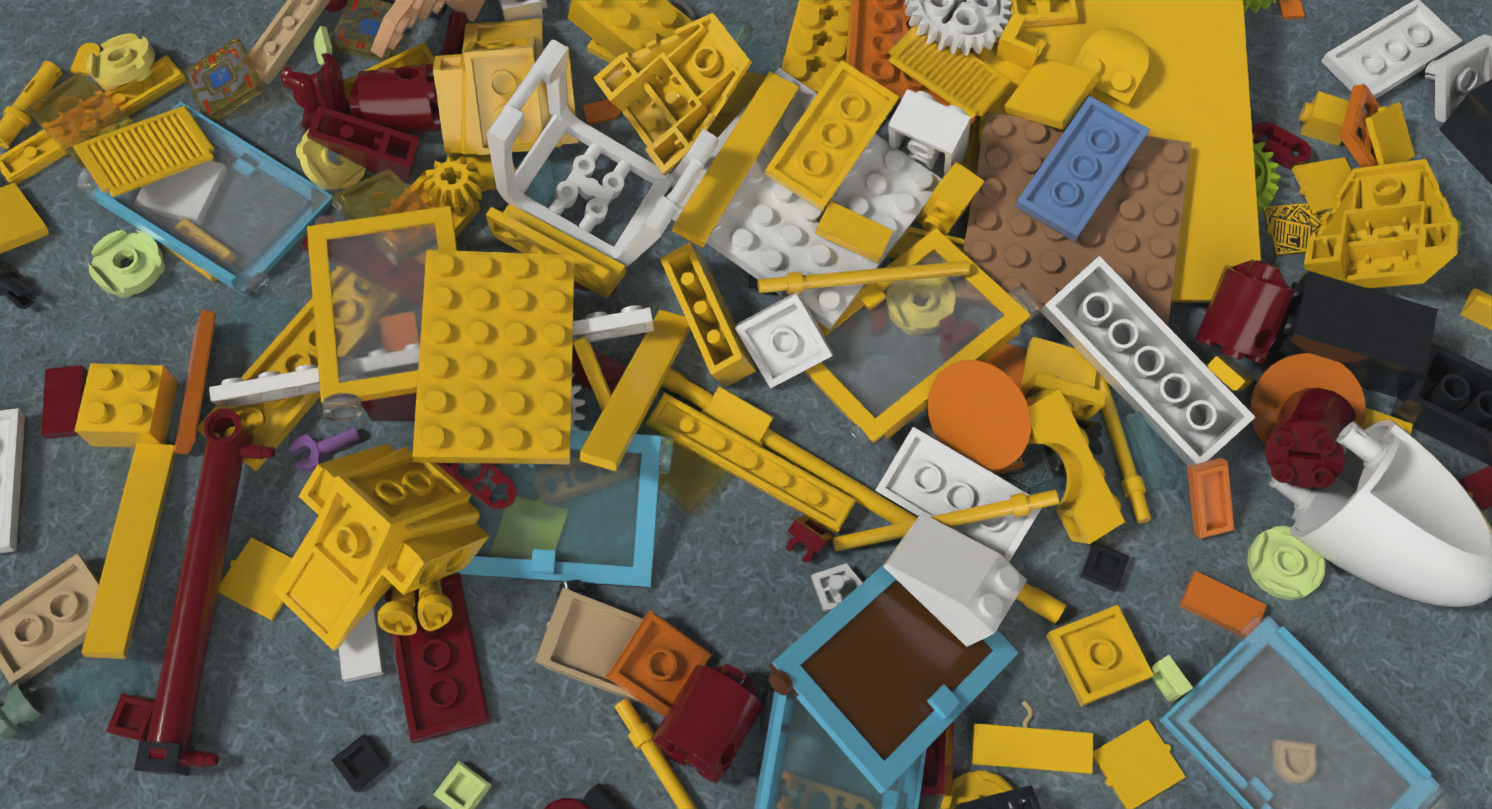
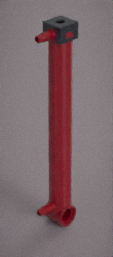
(196, 597)

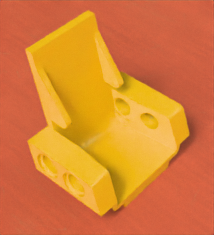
(484, 78)
(375, 529)

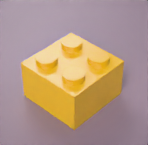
(126, 405)

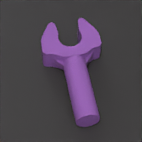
(321, 448)

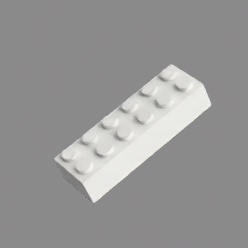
(1147, 363)

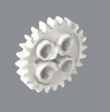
(971, 26)

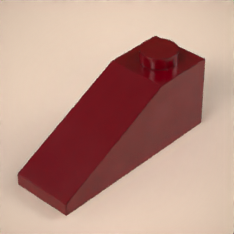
(365, 142)

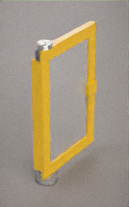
(371, 303)
(908, 332)

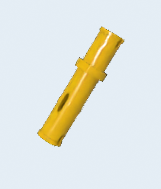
(15, 116)

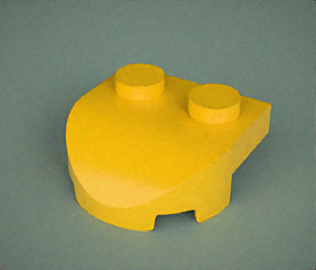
(1118, 59)

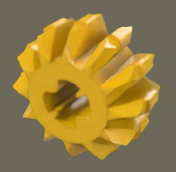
(454, 184)

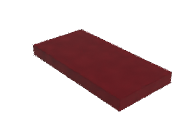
(441, 671)

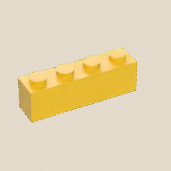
(707, 315)

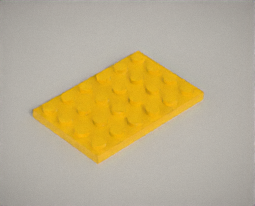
(495, 358)

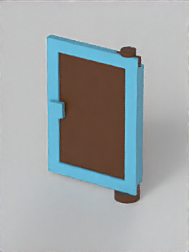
(886, 676)

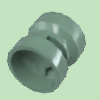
(18, 708)

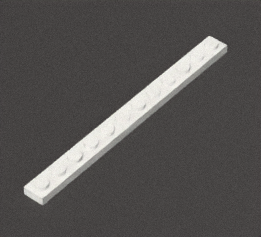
(275, 386)

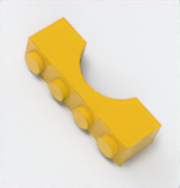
(1087, 505)

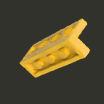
(534, 236)

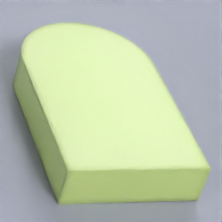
(322, 44)

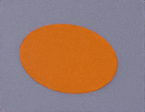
(1299, 373)
(979, 413)

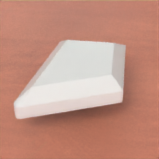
(834, 585)

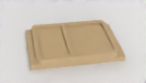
(586, 640)

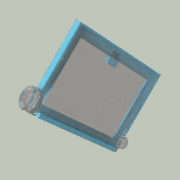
(225, 214)
(1292, 735)

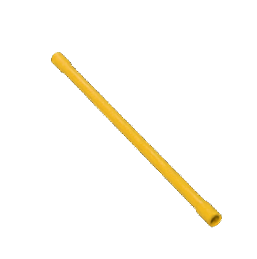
(675, 382)

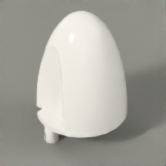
(1397, 520)

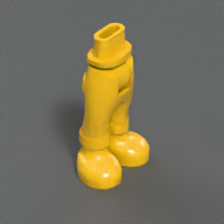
(399, 614)

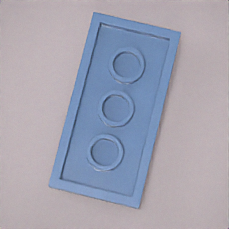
(1082, 168)

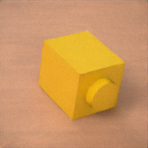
(1324, 118)

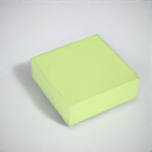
(1170, 679)
(462, 788)

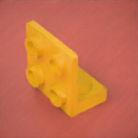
(1063, 368)

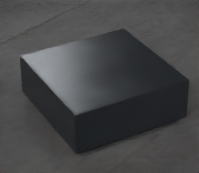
(1104, 566)
(360, 762)

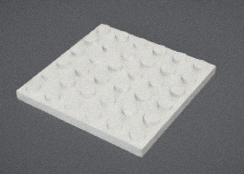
(773, 229)

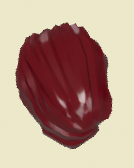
(315, 89)

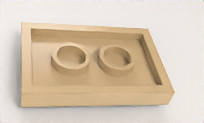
(46, 619)

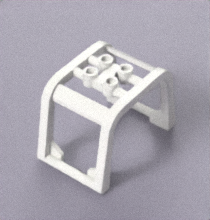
(654, 211)

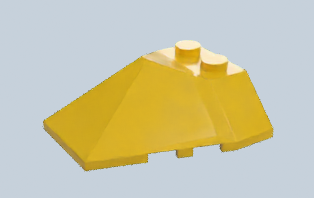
(675, 86)
(1385, 228)

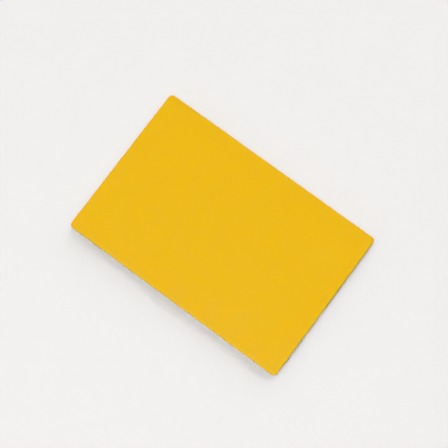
(1190, 94)

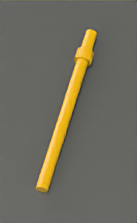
(797, 282)
(1132, 484)
(1018, 504)
(641, 737)

